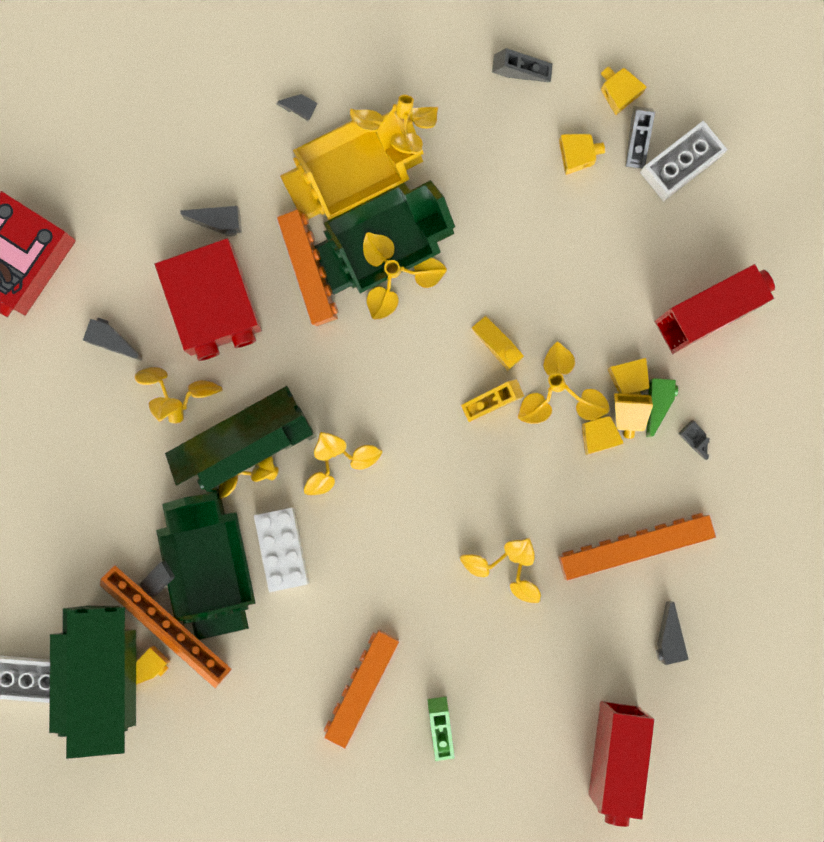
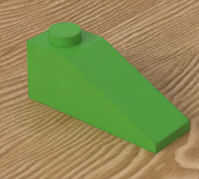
(663, 394)
(440, 728)

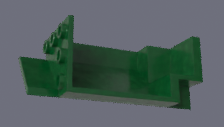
(407, 217)
(240, 441)
(208, 565)
(93, 681)

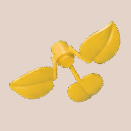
(407, 143)
(379, 249)
(561, 361)
(172, 407)
(331, 446)
(261, 471)
(518, 551)

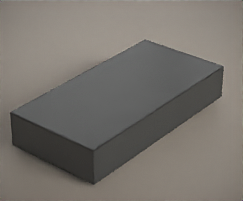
(157, 579)

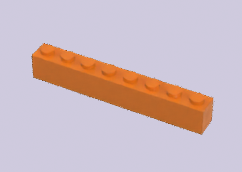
(636, 547)
(164, 626)

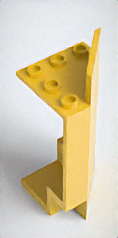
(348, 168)

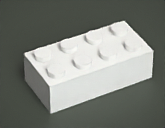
(683, 161)
(281, 549)
(24, 679)

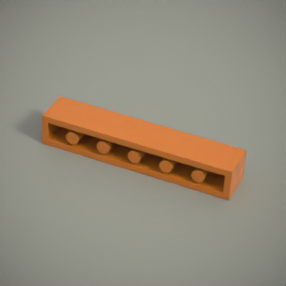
(307, 267)
(361, 689)

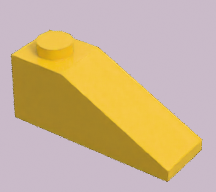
(498, 343)
(492, 400)
(151, 665)

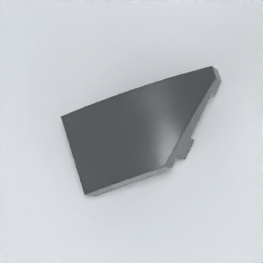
(299, 105)
(695, 438)

